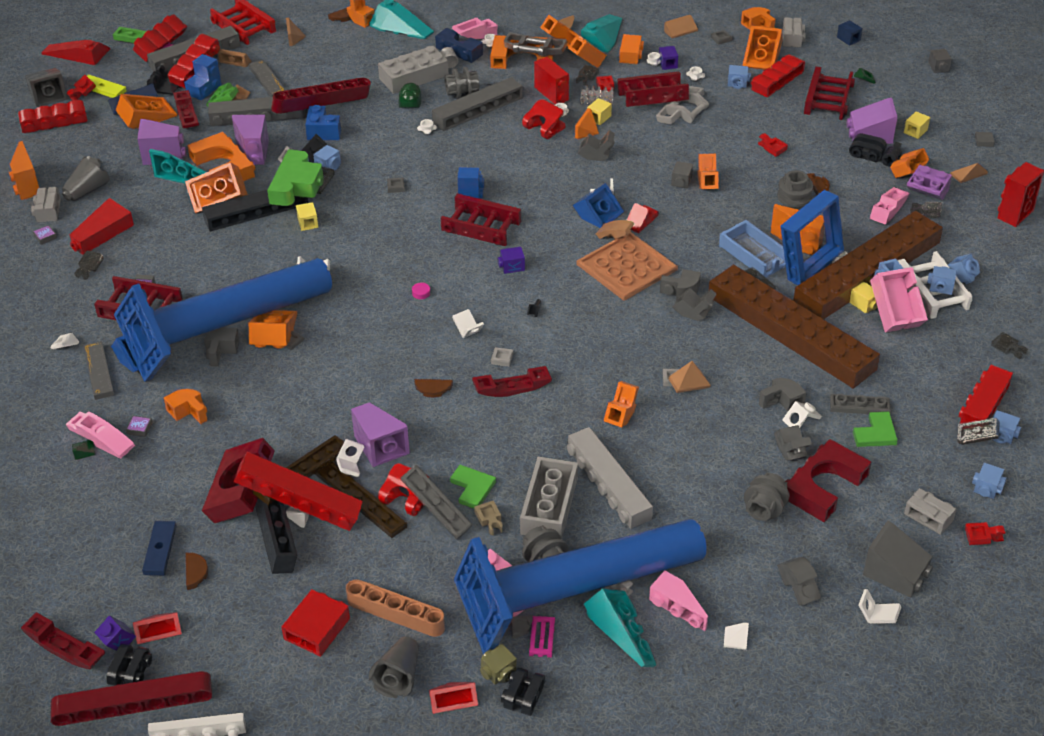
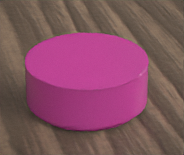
(421, 291)

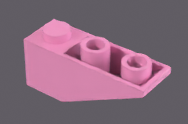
(676, 597)

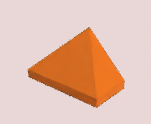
(586, 125)

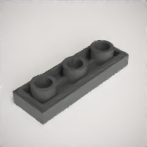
(859, 404)

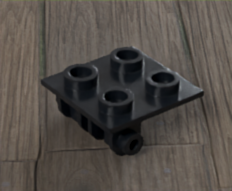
(161, 81)

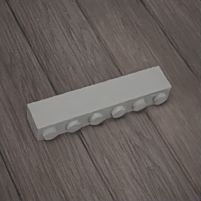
(609, 478)

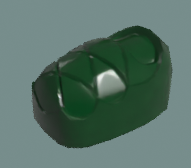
(410, 96)

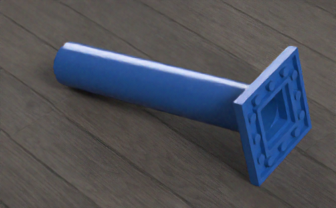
(152, 331)
(495, 594)

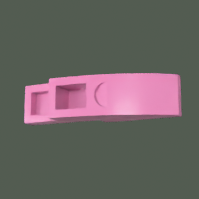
(101, 433)

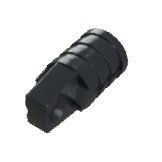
(892, 154)

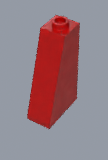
(101, 226)

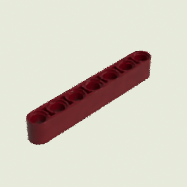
(320, 95)
(131, 698)

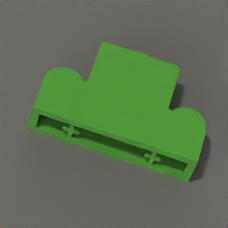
(295, 178)

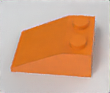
(763, 47)
(137, 107)
(23, 173)
(216, 186)
(810, 235)
(272, 328)

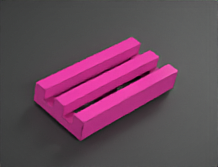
(540, 651)

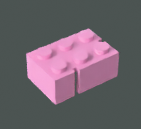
(896, 305)

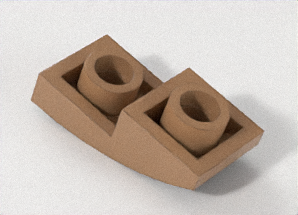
(616, 229)

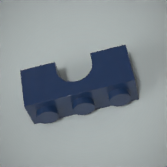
(467, 50)

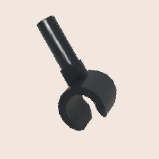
(534, 308)

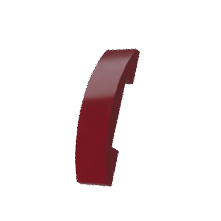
(185, 109)
(509, 386)
(60, 643)

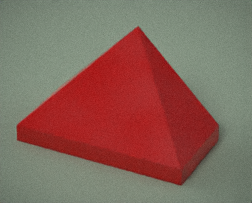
(157, 627)
(453, 696)

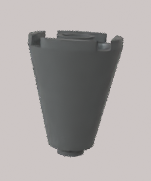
(84, 179)
(395, 670)

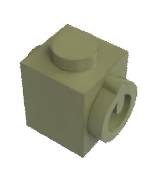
(498, 664)

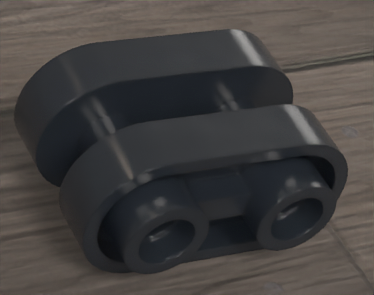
(867, 147)
(128, 665)
(517, 681)

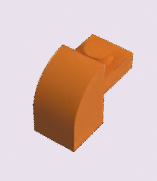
(360, 12)
(757, 17)
(707, 171)
(184, 403)
(623, 406)

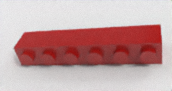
(298, 491)

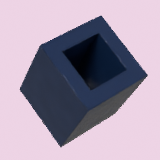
(849, 32)

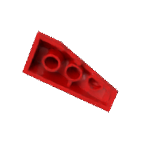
(80, 51)

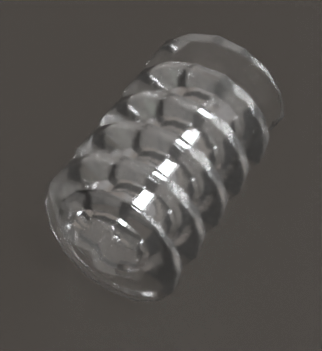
(592, 95)

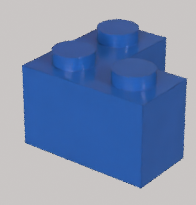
(205, 78)
(325, 126)
(470, 182)

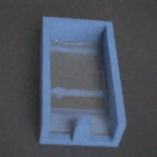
(753, 248)

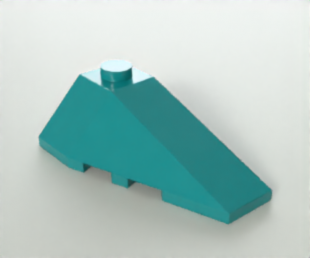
(396, 18)
(602, 32)
(172, 167)
(615, 617)

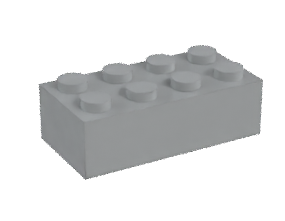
(415, 67)
(549, 495)

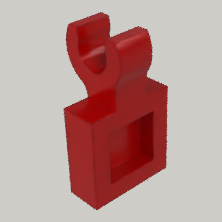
(605, 81)
(83, 86)
(773, 145)
(982, 534)

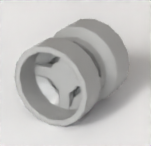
(450, 55)

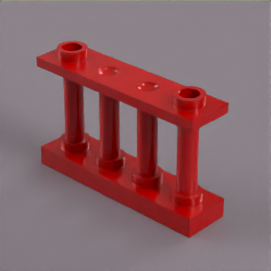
(247, 11)

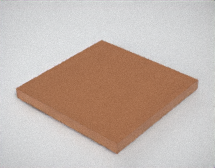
(626, 266)

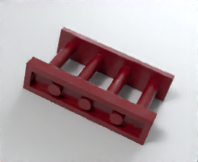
(816, 87)
(653, 89)
(482, 208)
(154, 291)

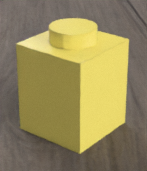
(601, 110)
(917, 125)
(307, 216)
(863, 297)

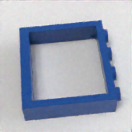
(796, 268)

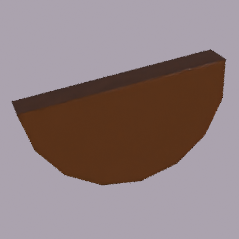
(340, 15)
(819, 183)
(433, 387)
(195, 570)

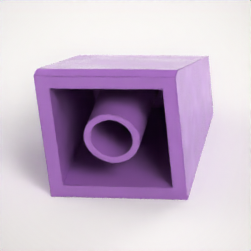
(875, 120)
(251, 136)
(161, 138)
(380, 433)

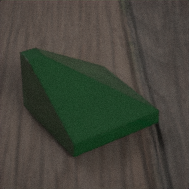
(865, 75)
(83, 449)

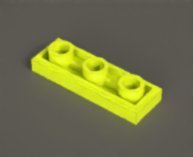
(106, 87)

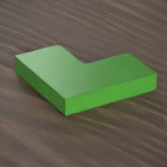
(224, 93)
(879, 434)
(476, 485)

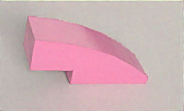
(476, 28)
(888, 205)

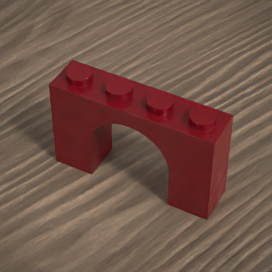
(829, 459)
(225, 498)

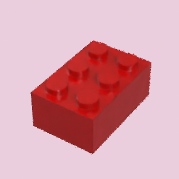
(1020, 194)

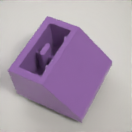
(930, 182)

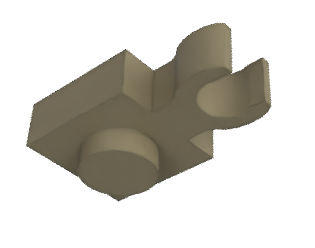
(489, 515)

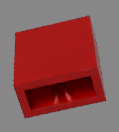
(551, 80)
(316, 622)

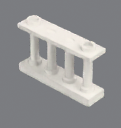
(930, 304)
(205, 726)

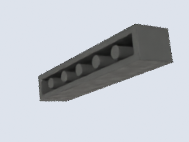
(169, 56)
(477, 104)
(221, 112)

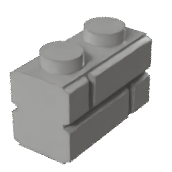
(793, 32)
(46, 204)
(930, 511)

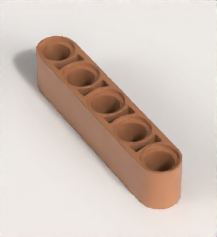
(395, 608)

